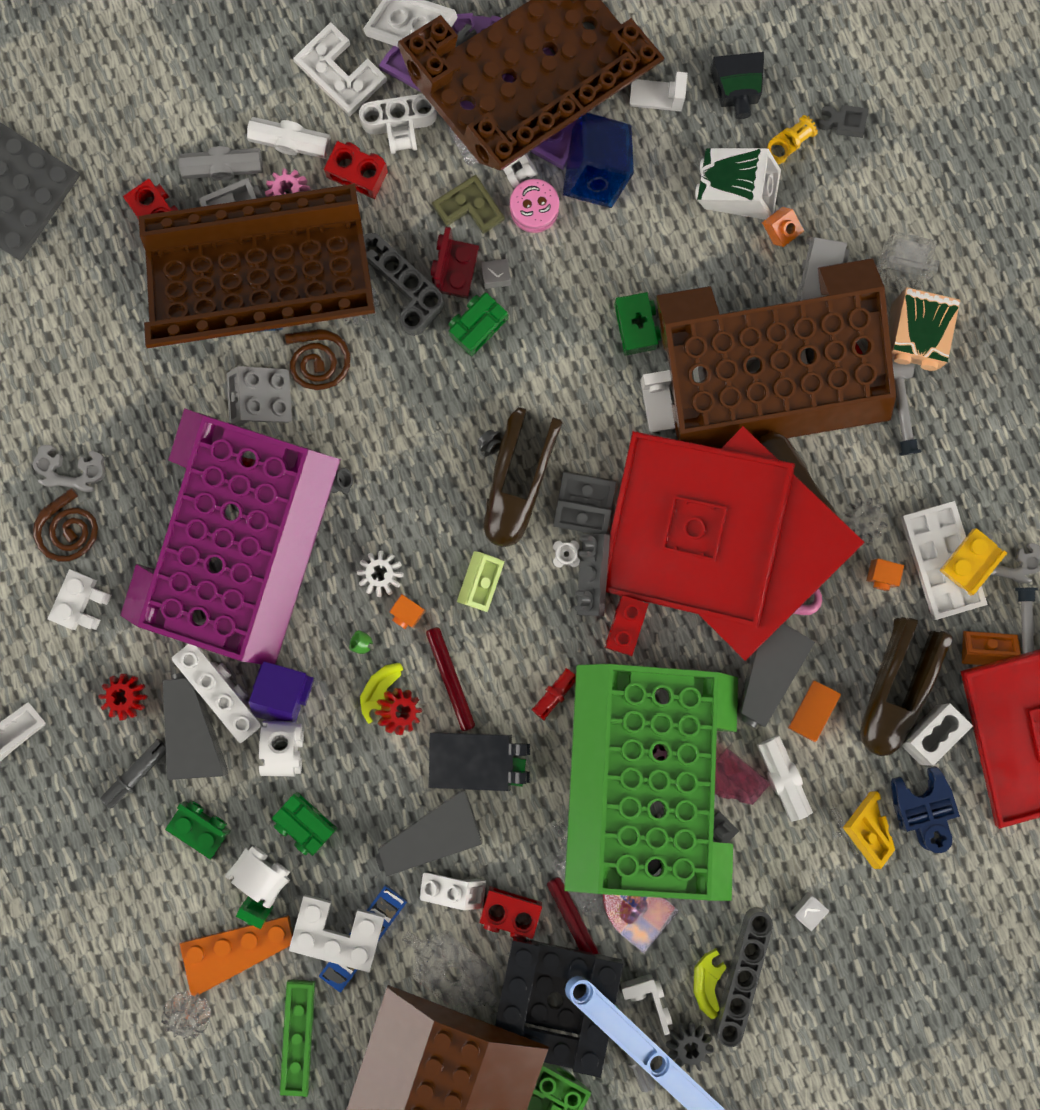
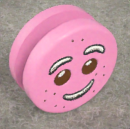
(534, 205)

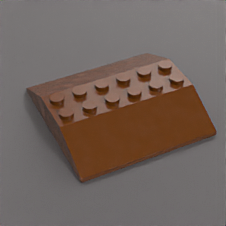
(443, 1061)

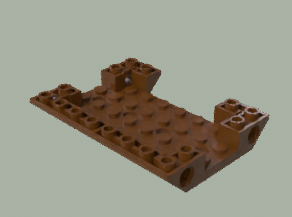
(546, 89)
(784, 394)

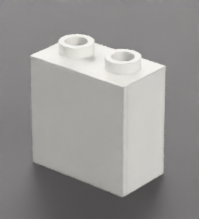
(936, 734)

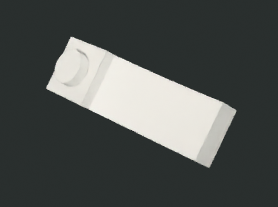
(18, 728)

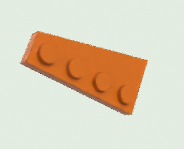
(227, 953)

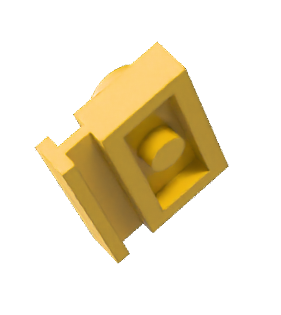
(973, 561)

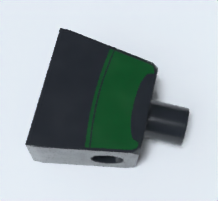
(738, 81)

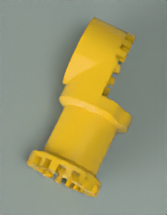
(792, 137)

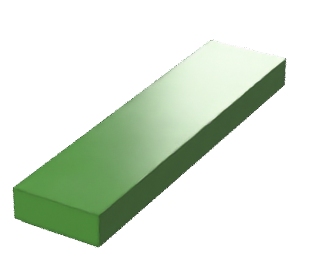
(297, 1038)

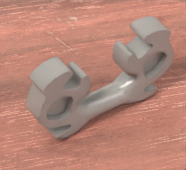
(92, 470)
(1028, 563)

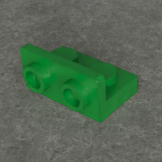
(198, 829)

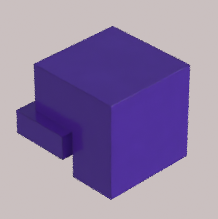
(279, 693)

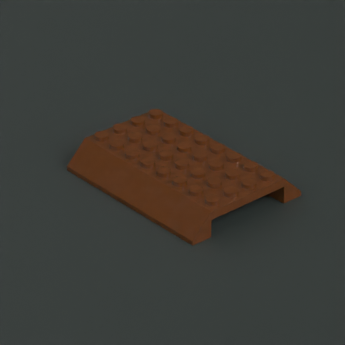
(255, 265)

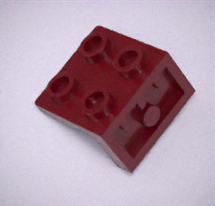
(455, 265)

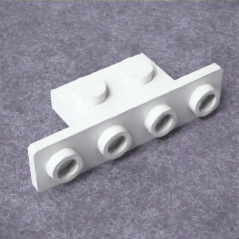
(218, 691)

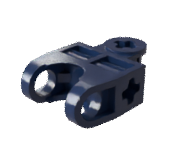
(927, 812)

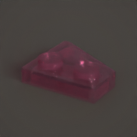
(738, 779)

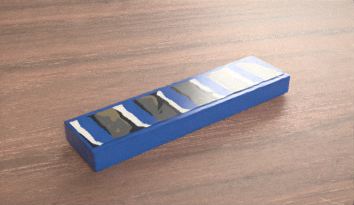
(386, 903)

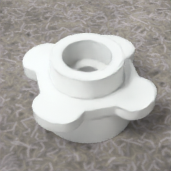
(571, 548)

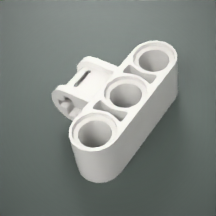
(399, 130)

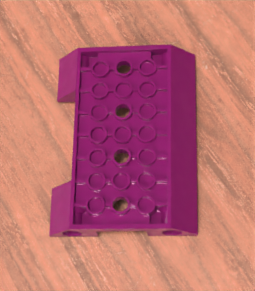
(260, 550)

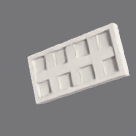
(932, 540)

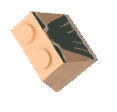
(922, 328)

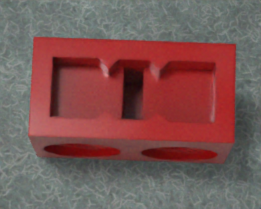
(354, 172)
(138, 195)
(626, 625)
(513, 905)

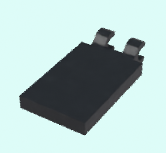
(475, 761)

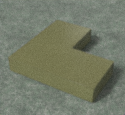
(469, 198)

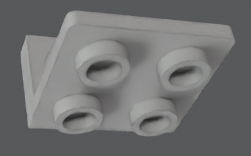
(258, 395)

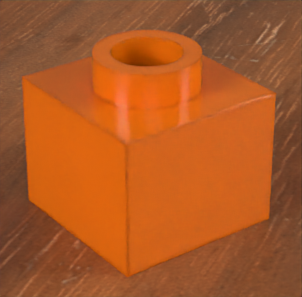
(777, 223)
(884, 574)
(406, 612)

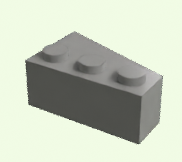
(820, 254)

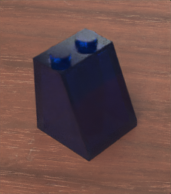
(598, 160)

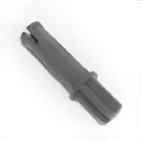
(134, 774)

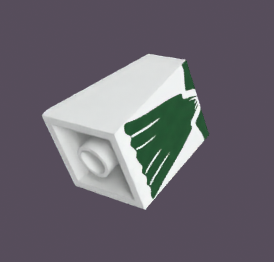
(739, 181)

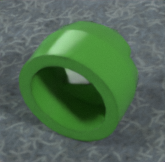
(360, 642)

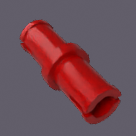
(554, 694)

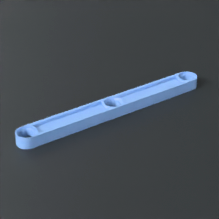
(640, 1047)

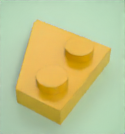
(870, 831)

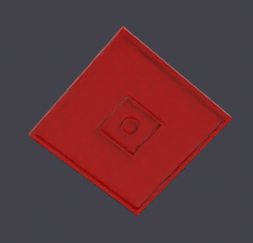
(697, 528)
(808, 553)
(1006, 726)

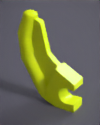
(376, 686)
(705, 981)

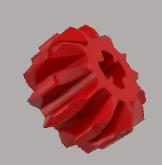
(132, 693)
(389, 710)

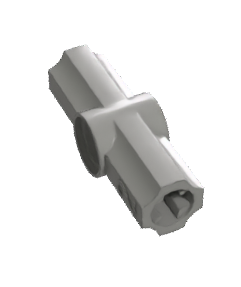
(221, 163)

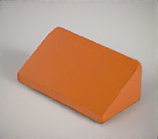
(985, 647)
(814, 711)

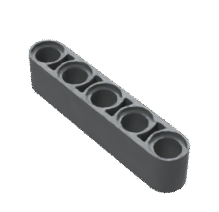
(747, 989)

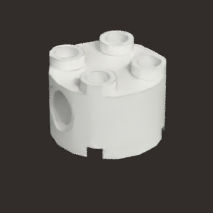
(276, 735)
(257, 876)

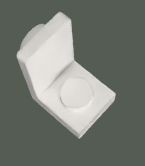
(659, 94)
(658, 401)
(453, 892)
(638, 988)

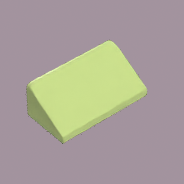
(480, 581)

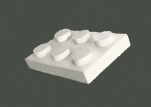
(399, 18)

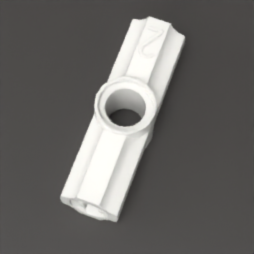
(288, 137)
(785, 779)

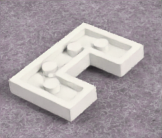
(318, 63)
(347, 950)

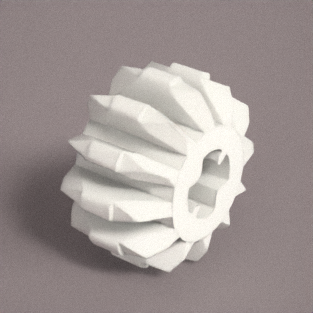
(371, 571)

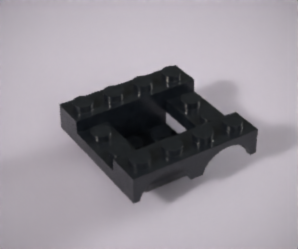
(544, 968)

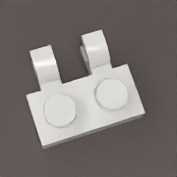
(73, 599)

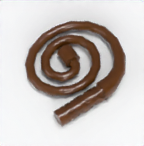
(319, 367)
(69, 534)

